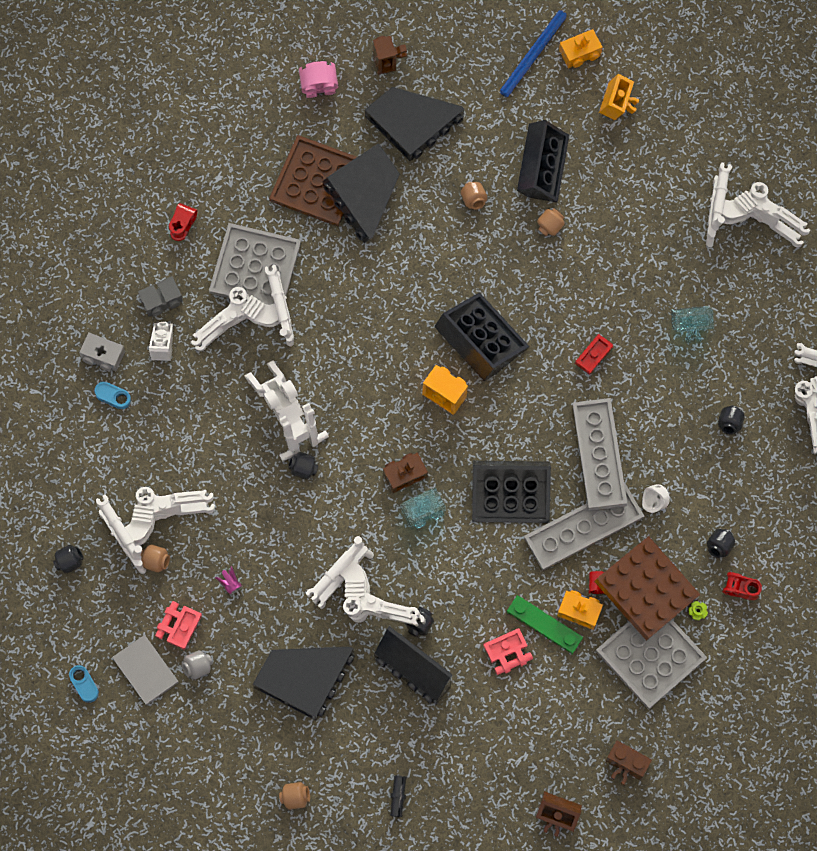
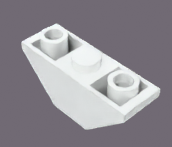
(161, 341)

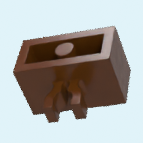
(385, 54)
(404, 472)
(627, 760)
(558, 812)

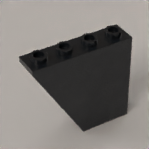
(412, 120)
(363, 190)
(304, 677)

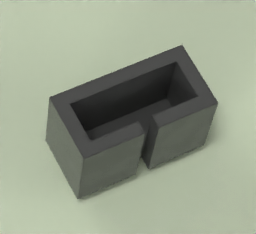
(162, 298)

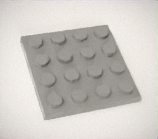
(244, 260)
(652, 665)

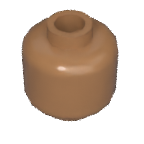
(474, 195)
(550, 222)
(155, 558)
(294, 795)

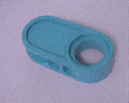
(108, 394)
(86, 687)

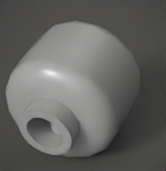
(196, 664)

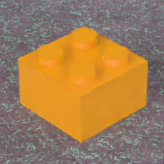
(445, 389)

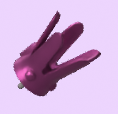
(231, 583)

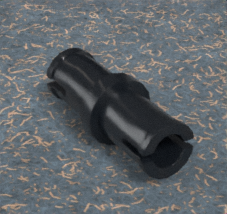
(398, 796)

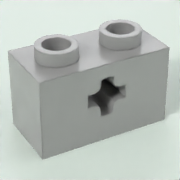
(94, 344)

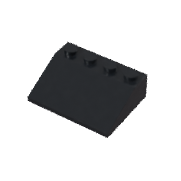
(481, 336)
(511, 491)
(413, 666)

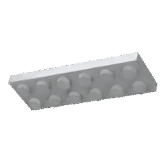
(599, 454)
(579, 531)

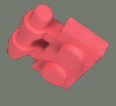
(184, 627)
(504, 646)

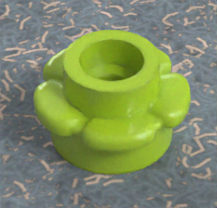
(698, 615)

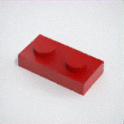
(594, 354)

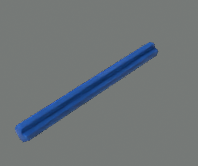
(533, 53)

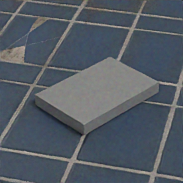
(145, 670)

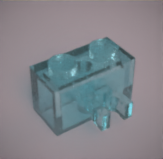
(692, 320)
(423, 508)

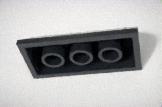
(543, 161)

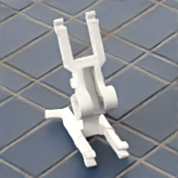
(750, 205)
(253, 310)
(808, 357)
(281, 398)
(146, 513)
(358, 590)

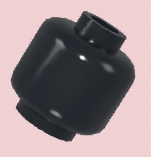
(731, 419)
(303, 465)
(720, 543)
(68, 558)
(421, 629)

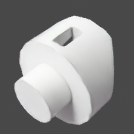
(655, 498)

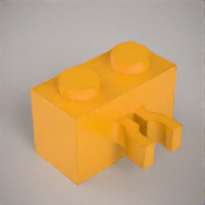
(580, 49)
(618, 98)
(580, 609)

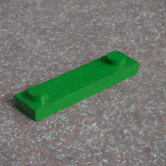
(544, 624)

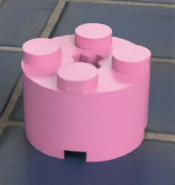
(318, 78)

